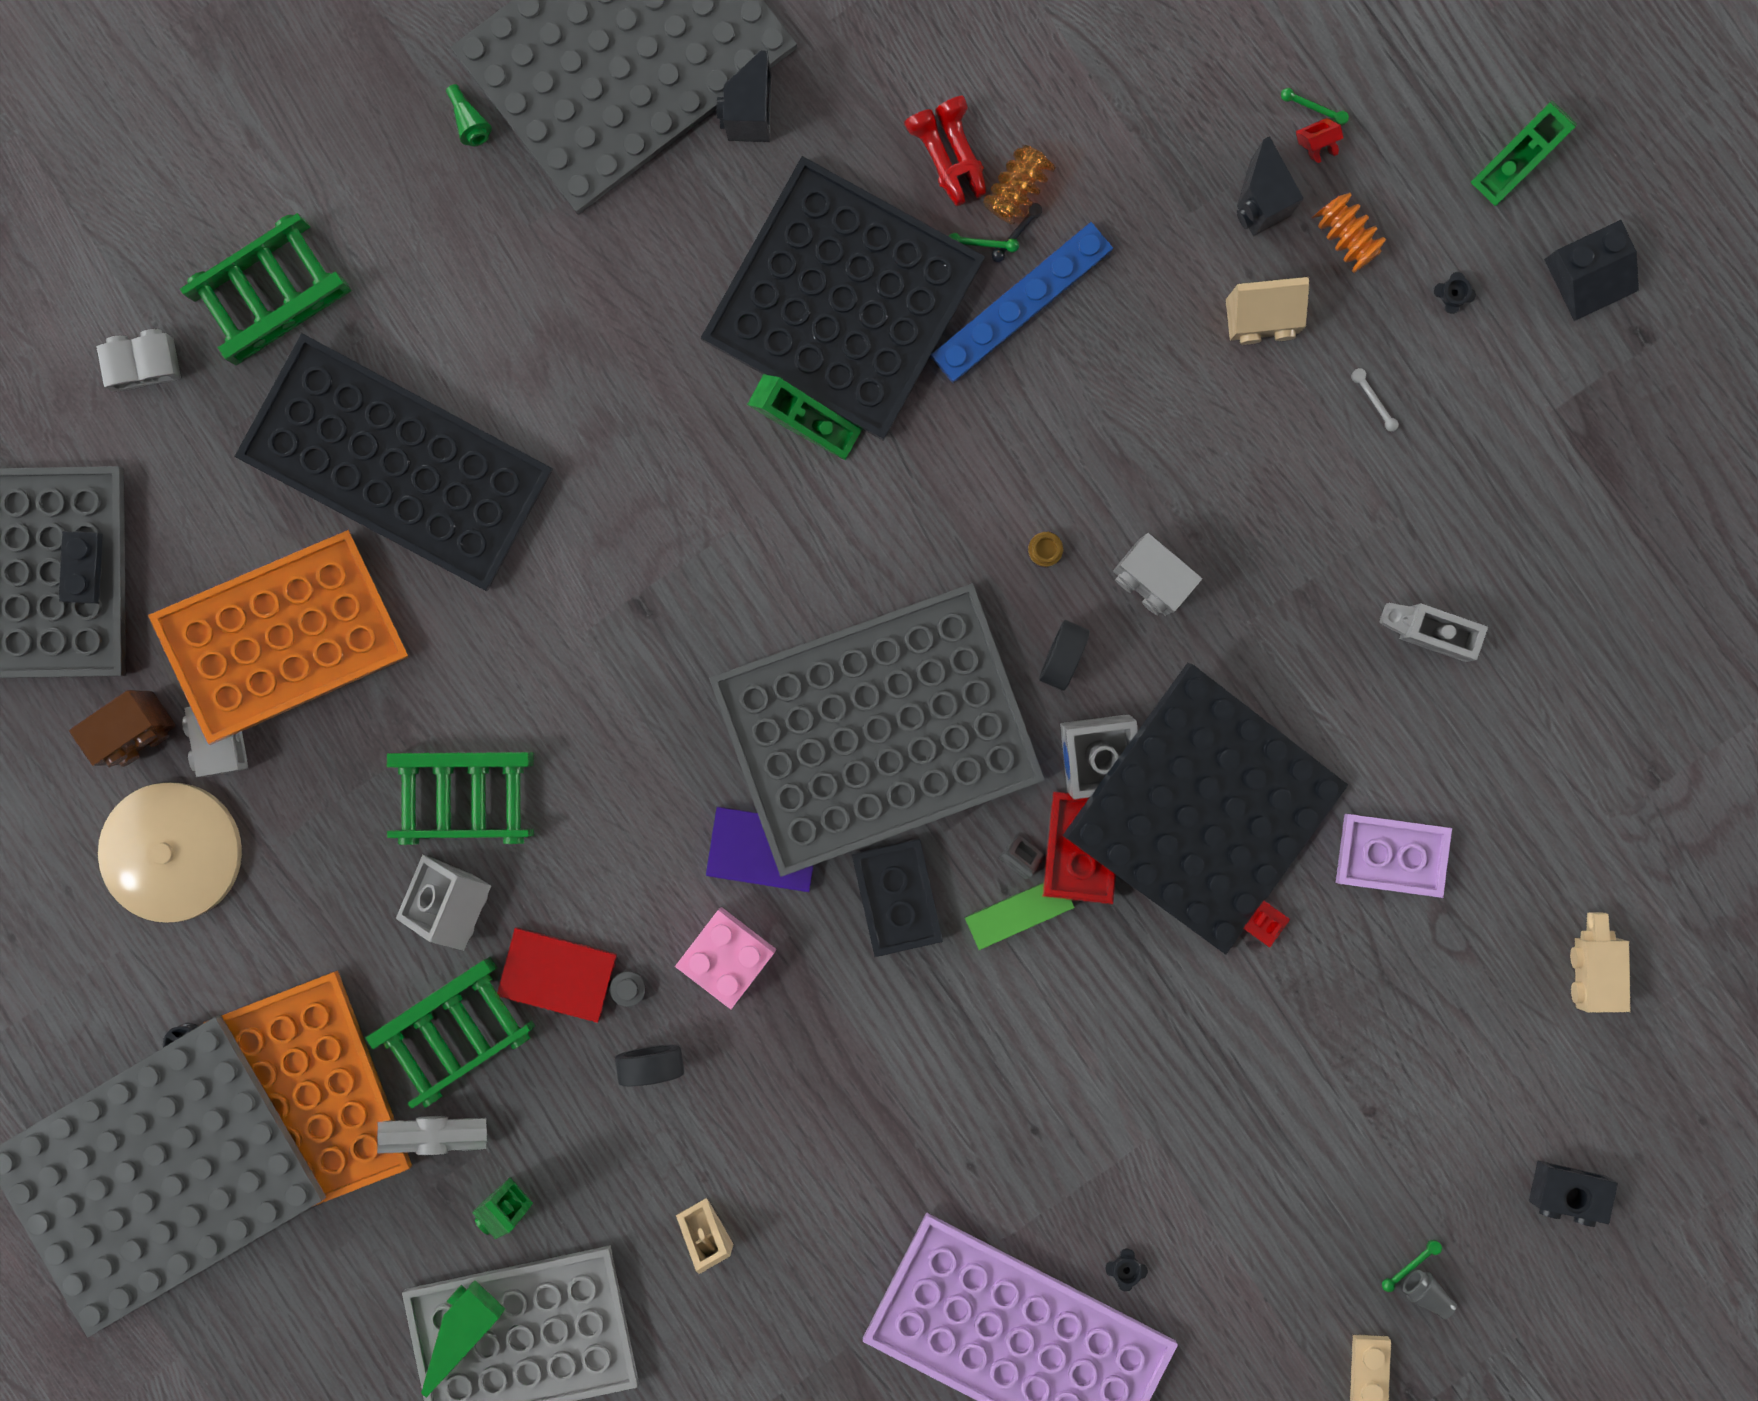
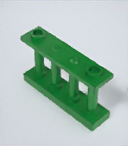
(267, 324)
(443, 766)
(420, 1017)

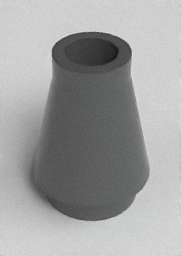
(1427, 1293)

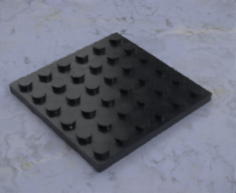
(843, 297)
(1205, 808)

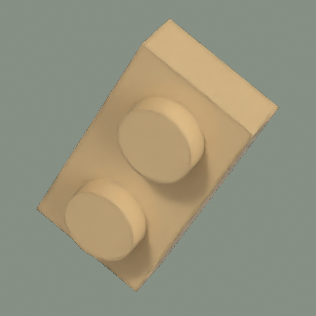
(1370, 1368)

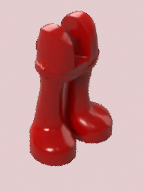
(950, 116)

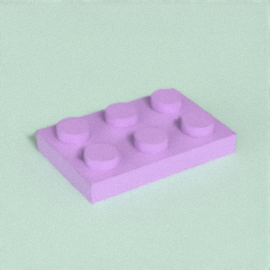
(1393, 855)

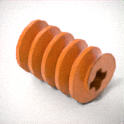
(1350, 231)

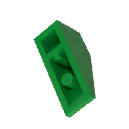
(1524, 152)
(803, 416)
(502, 1209)
(462, 1326)

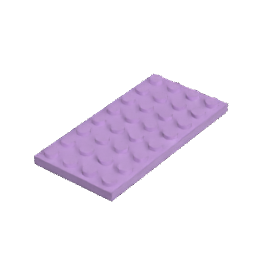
(1009, 1328)

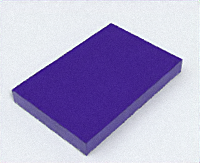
(744, 855)

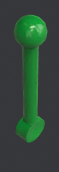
(1339, 117)
(1011, 245)
(1433, 1247)

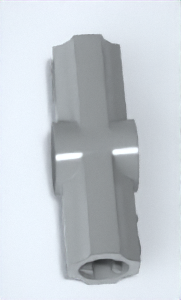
(431, 1135)

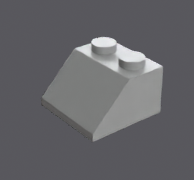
(443, 903)

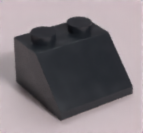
(747, 102)
(1267, 191)
(1595, 270)

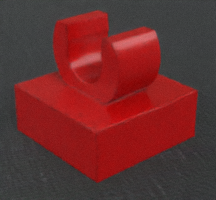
(1320, 135)
(1266, 924)

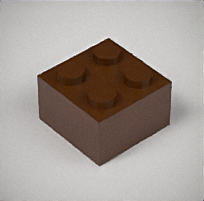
(123, 729)

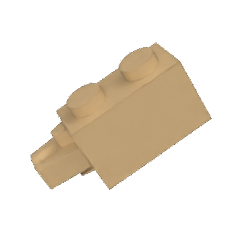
(1600, 968)

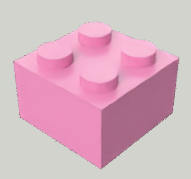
(725, 958)

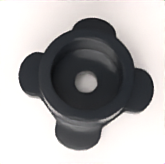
(1461, 285)
(1126, 1280)

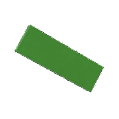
(1014, 915)

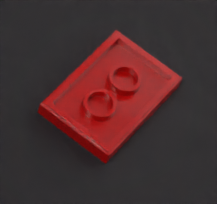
(1068, 869)
(557, 974)

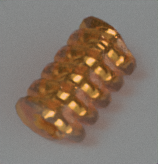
(1017, 183)

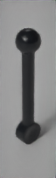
(1033, 212)

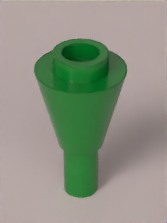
(471, 125)

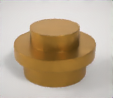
(1045, 549)

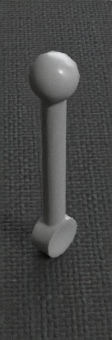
(1359, 376)

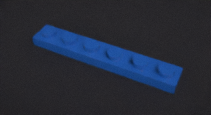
(1021, 302)

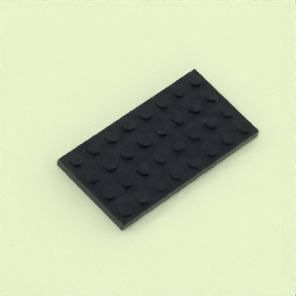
(393, 462)

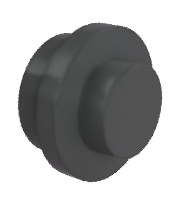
(627, 989)

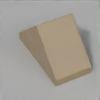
(704, 1236)

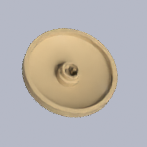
(169, 852)

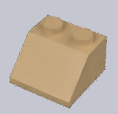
(1267, 310)

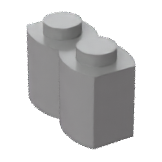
(138, 361)

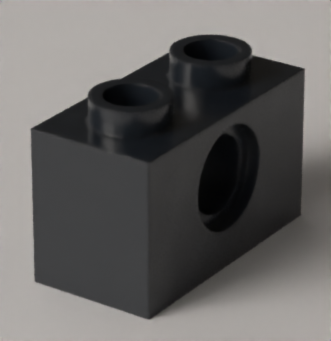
(1594, 1196)

